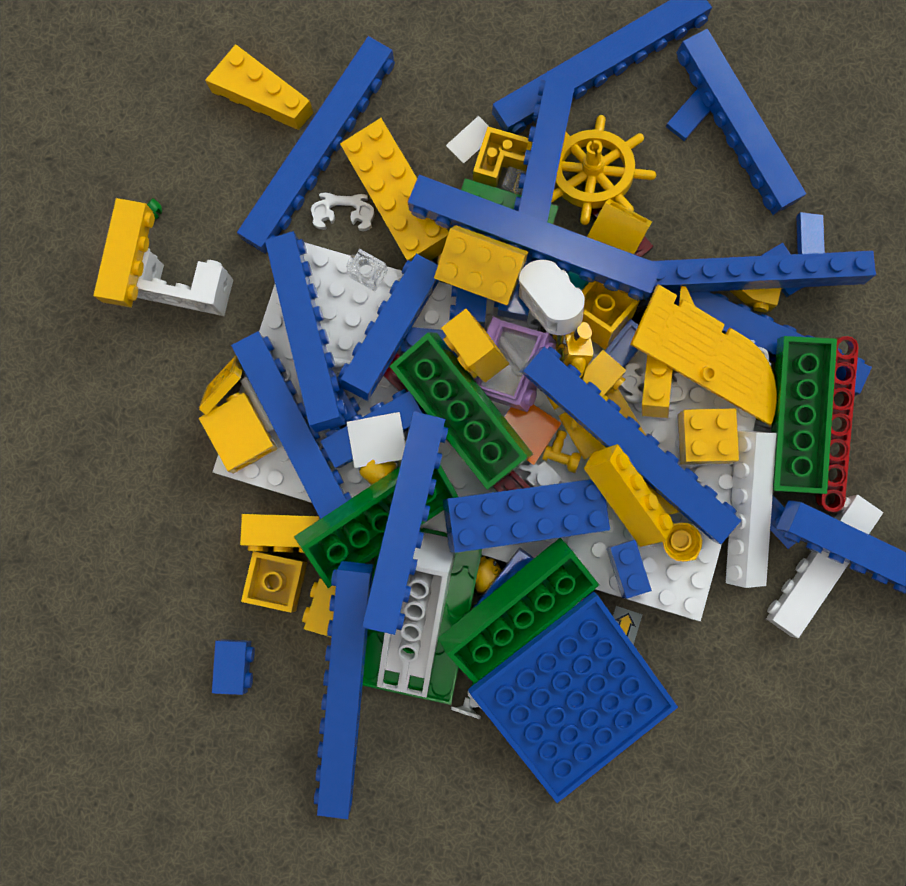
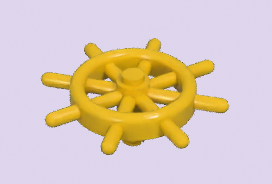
(594, 169)

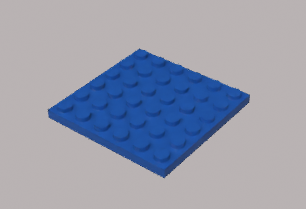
(573, 697)

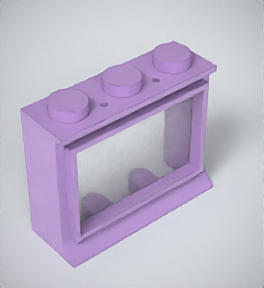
(517, 346)

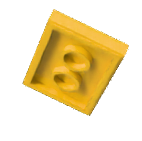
(221, 385)

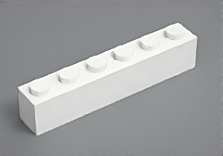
(753, 502)
(818, 574)

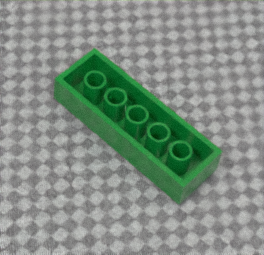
(803, 413)
(472, 420)
(358, 526)
(518, 611)

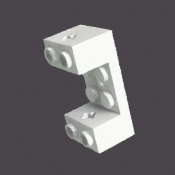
(208, 291)

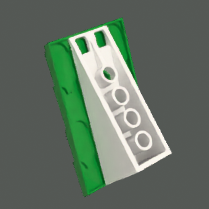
(439, 597)

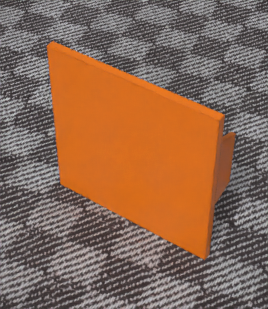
(534, 428)

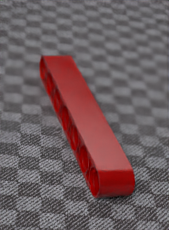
(843, 435)

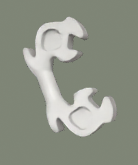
(363, 213)
(632, 381)

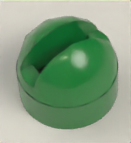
(155, 207)

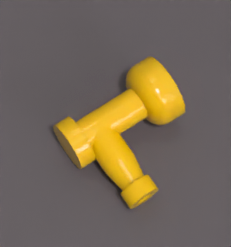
(554, 453)

